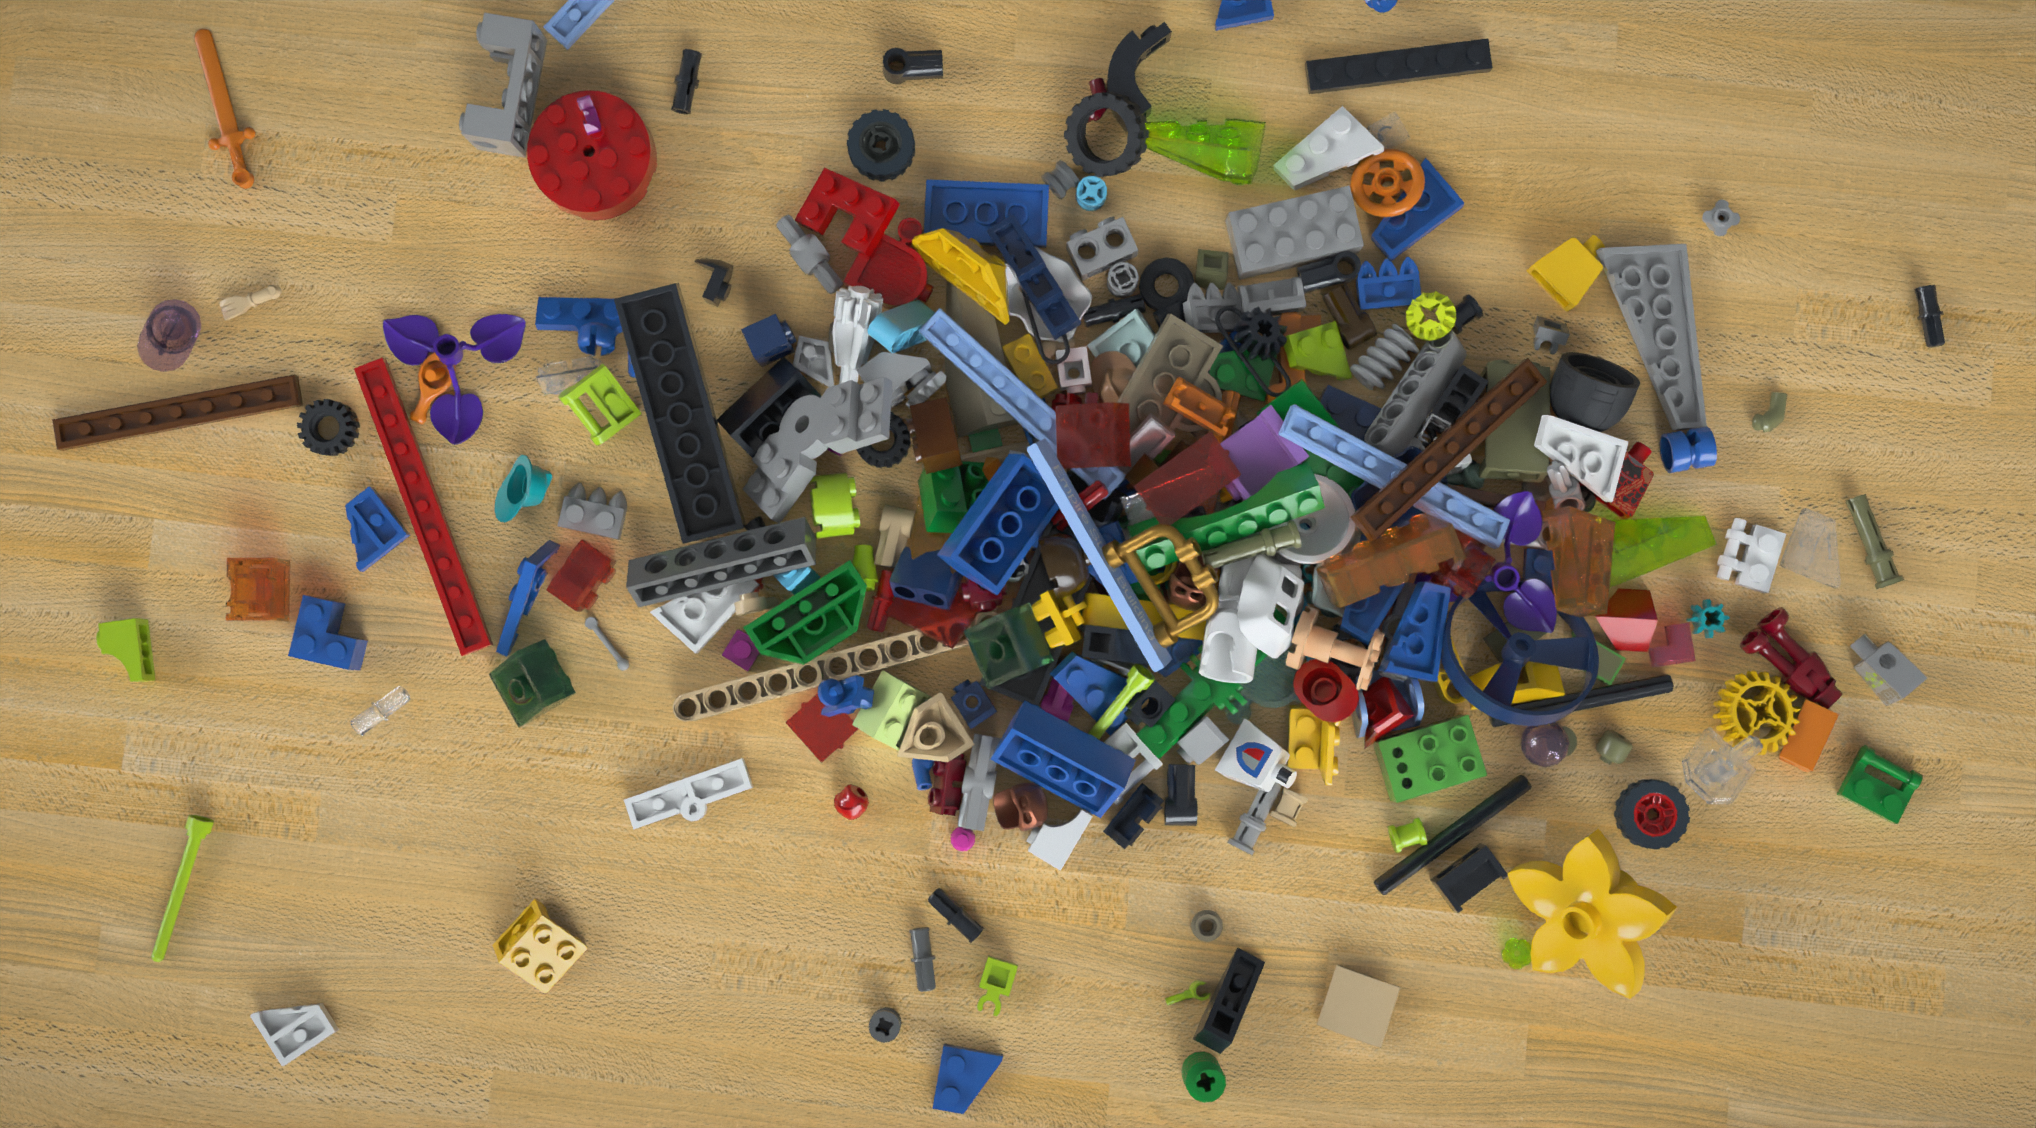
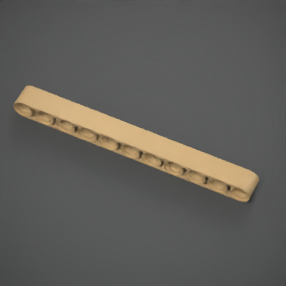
(822, 664)

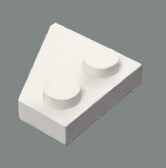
(294, 1029)

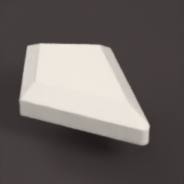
(814, 359)

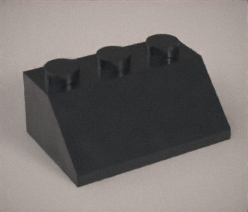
(764, 405)

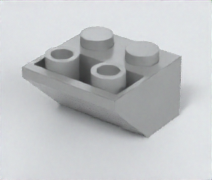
(901, 369)

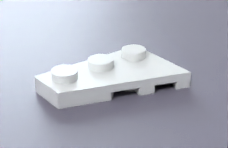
(1332, 145)

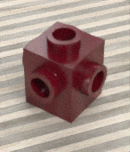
(981, 599)

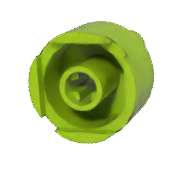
(833, 505)

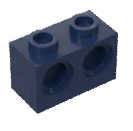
(769, 339)

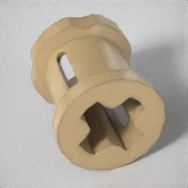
(1289, 807)

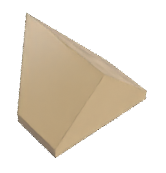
(934, 732)

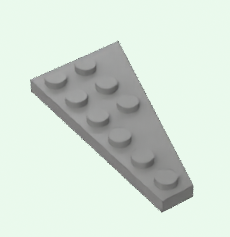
(1658, 308)

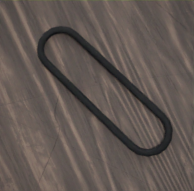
(1037, 338)
(1245, 361)

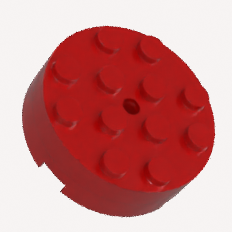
(596, 172)

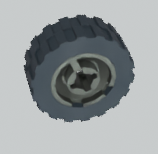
(872, 160)

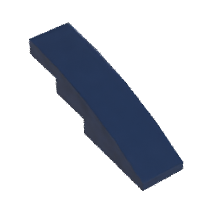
(1034, 277)

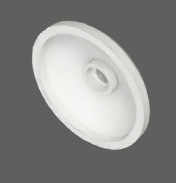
(1329, 527)

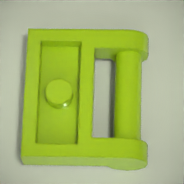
(609, 399)

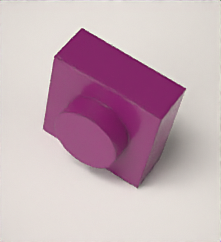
(741, 651)

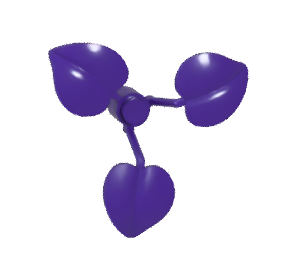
(415, 336)
(1532, 604)

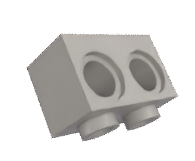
(1105, 254)

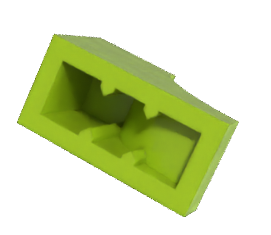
(131, 644)

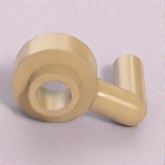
(751, 603)

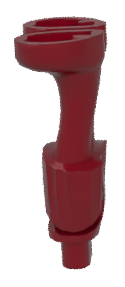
(1806, 674)

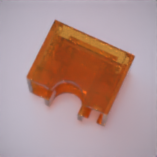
(258, 589)

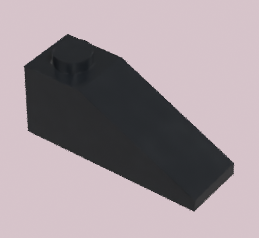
(1229, 1002)

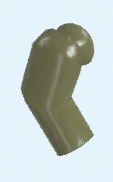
(1773, 416)

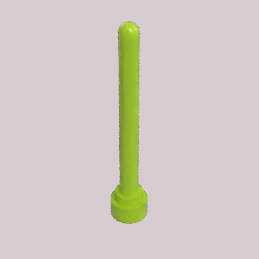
(1138, 679)
(197, 829)

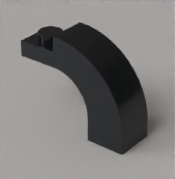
(1125, 61)

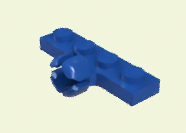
(592, 318)

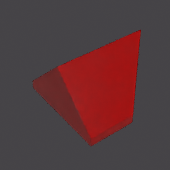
(1630, 620)
(1385, 709)

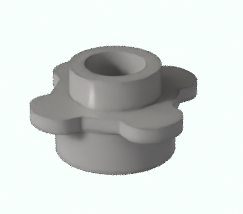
(1712, 220)

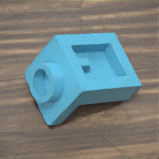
(797, 579)

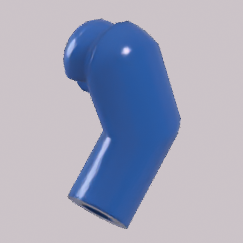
(921, 773)

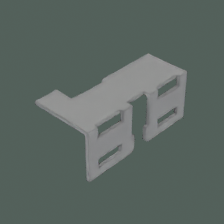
(1427, 422)

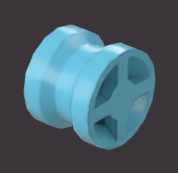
(1094, 188)

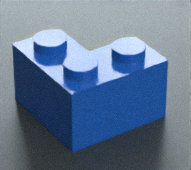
(318, 637)

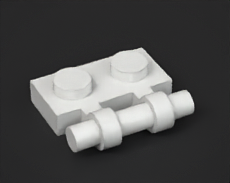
(1759, 557)

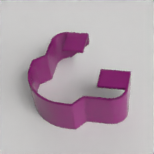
(593, 123)

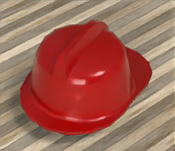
(1326, 690)

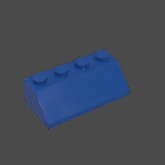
(1001, 524)
(1063, 759)

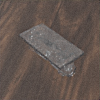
(556, 377)

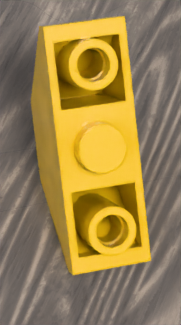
(1534, 683)

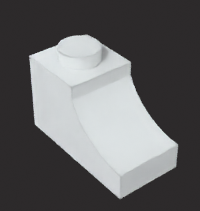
(1057, 842)

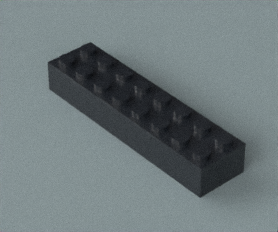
(680, 412)

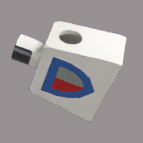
(1256, 760)

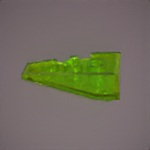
(1221, 151)
(1654, 543)

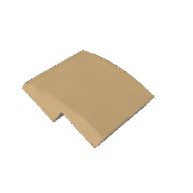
(1358, 1006)

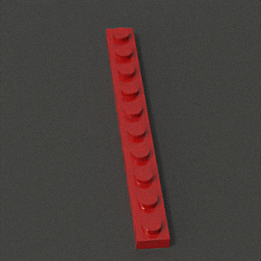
(423, 506)

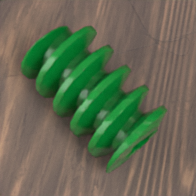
(1209, 1088)

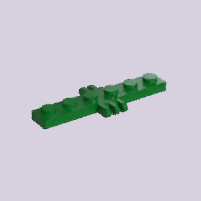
(1194, 704)

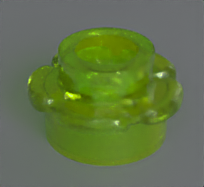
(1524, 957)

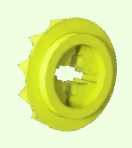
(1431, 329)

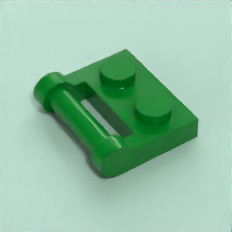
(1875, 794)

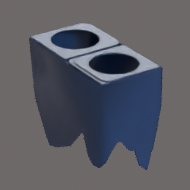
(925, 579)

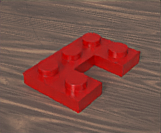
(869, 207)

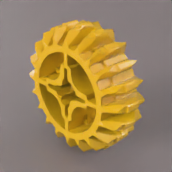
(1770, 694)

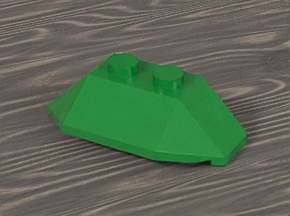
(812, 618)

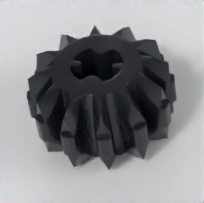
(1268, 326)

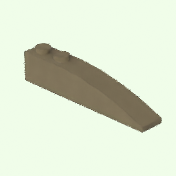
(970, 405)

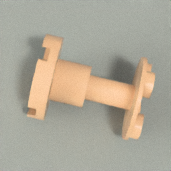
(1323, 644)

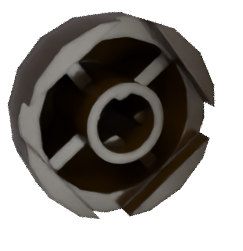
(1065, 563)

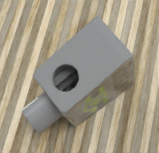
(1895, 675)

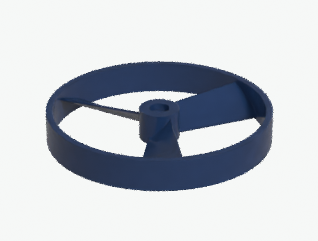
(1497, 696)

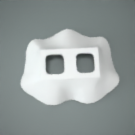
(1073, 289)
(1258, 600)

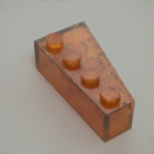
(1389, 559)

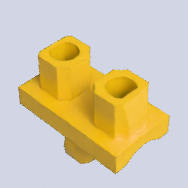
(1065, 616)

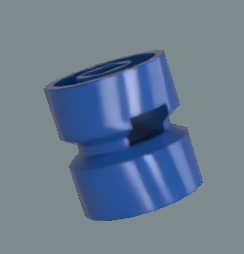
(1693, 449)

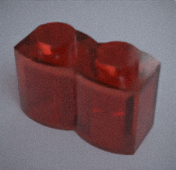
(582, 575)

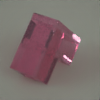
(1678, 647)

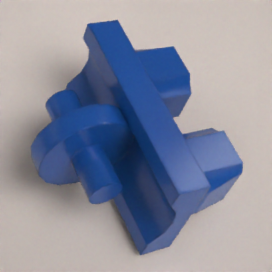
(844, 695)

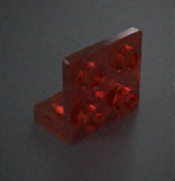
(1093, 435)

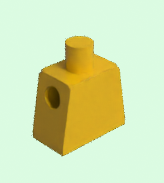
(1568, 270)

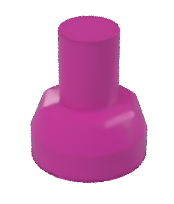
(962, 839)

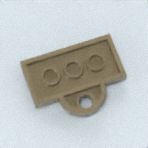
(1172, 353)

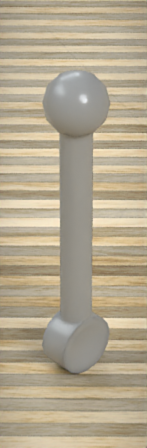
(592, 623)

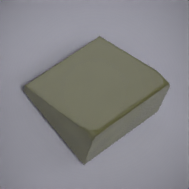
(1211, 268)

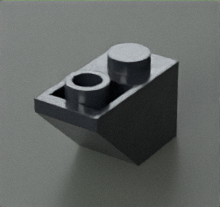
(1111, 645)

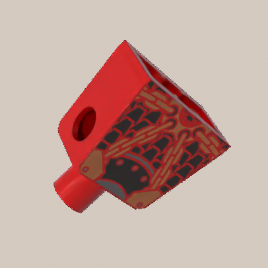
(1632, 482)

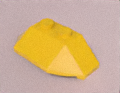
(967, 268)

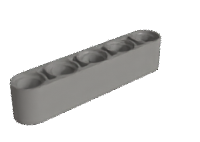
(1416, 394)

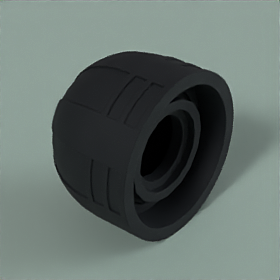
(1591, 391)

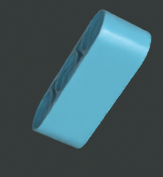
(900, 326)

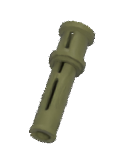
(1265, 543)
(1878, 555)

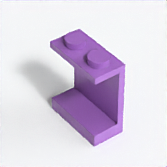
(1260, 454)

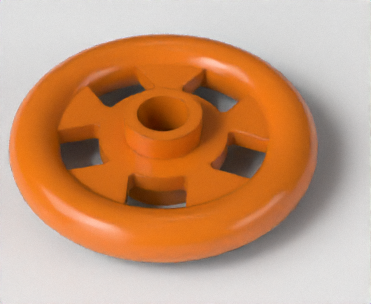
(1388, 207)

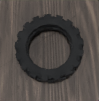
(1078, 144)

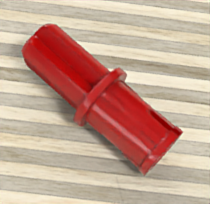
(1089, 497)
(882, 600)

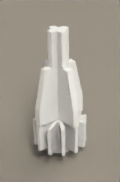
(853, 315)

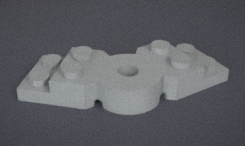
(842, 419)

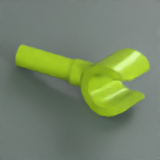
(1188, 994)

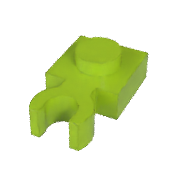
(997, 980)

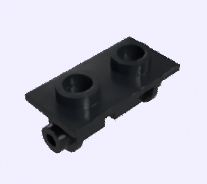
(1125, 825)

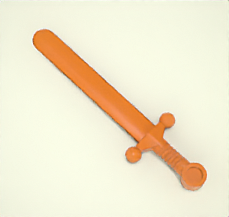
(223, 109)

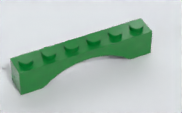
(1284, 498)

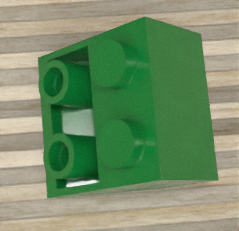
(950, 494)

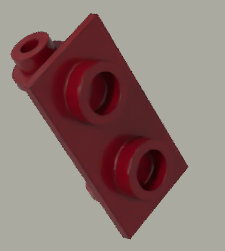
(944, 797)

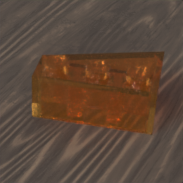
(1582, 560)

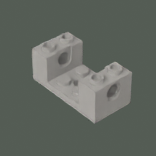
(523, 49)

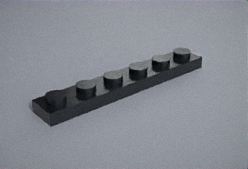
(1398, 66)

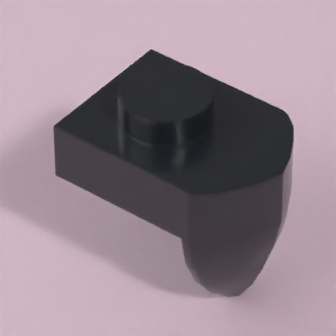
(718, 285)

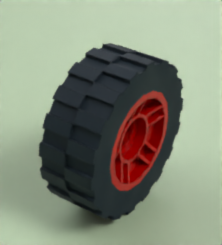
(1660, 830)

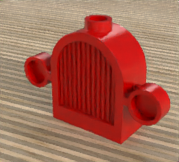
(894, 268)

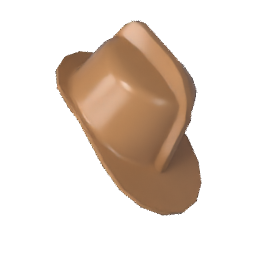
(1110, 375)

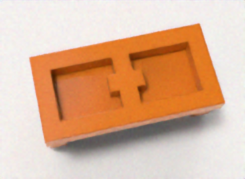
(1199, 407)
(1810, 736)

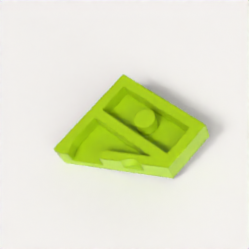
(1318, 351)

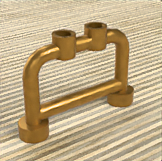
(1187, 552)

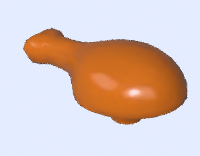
(433, 381)

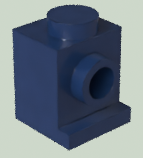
(975, 715)

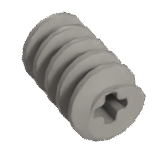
(1384, 357)

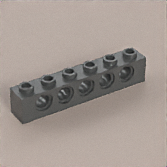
(721, 562)

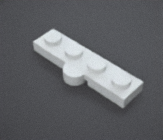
(688, 795)

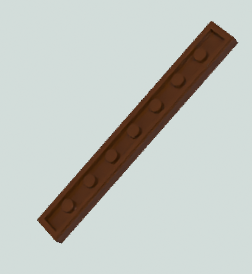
(177, 412)
(1448, 449)

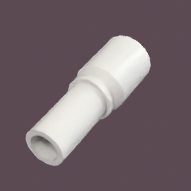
(1225, 650)

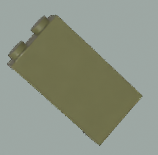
(1511, 446)

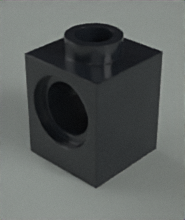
(1157, 705)

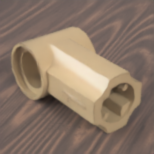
(895, 529)

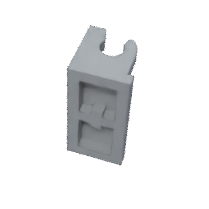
(1278, 295)

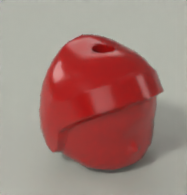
(851, 802)

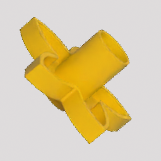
(1591, 914)

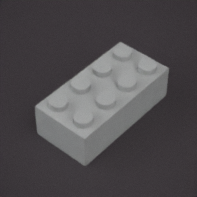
(1293, 232)

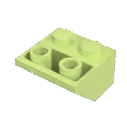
(890, 710)

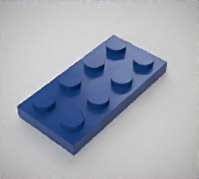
(978, 206)

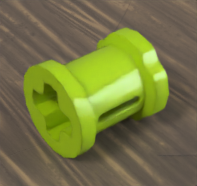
(1407, 835)

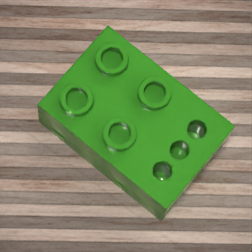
(1429, 758)

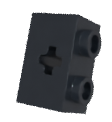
(1459, 395)

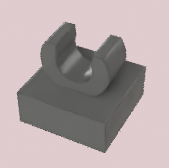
(1552, 331)

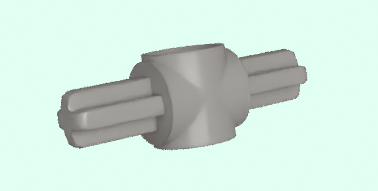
(809, 254)
(1564, 488)

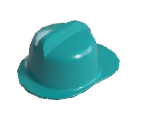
(521, 488)

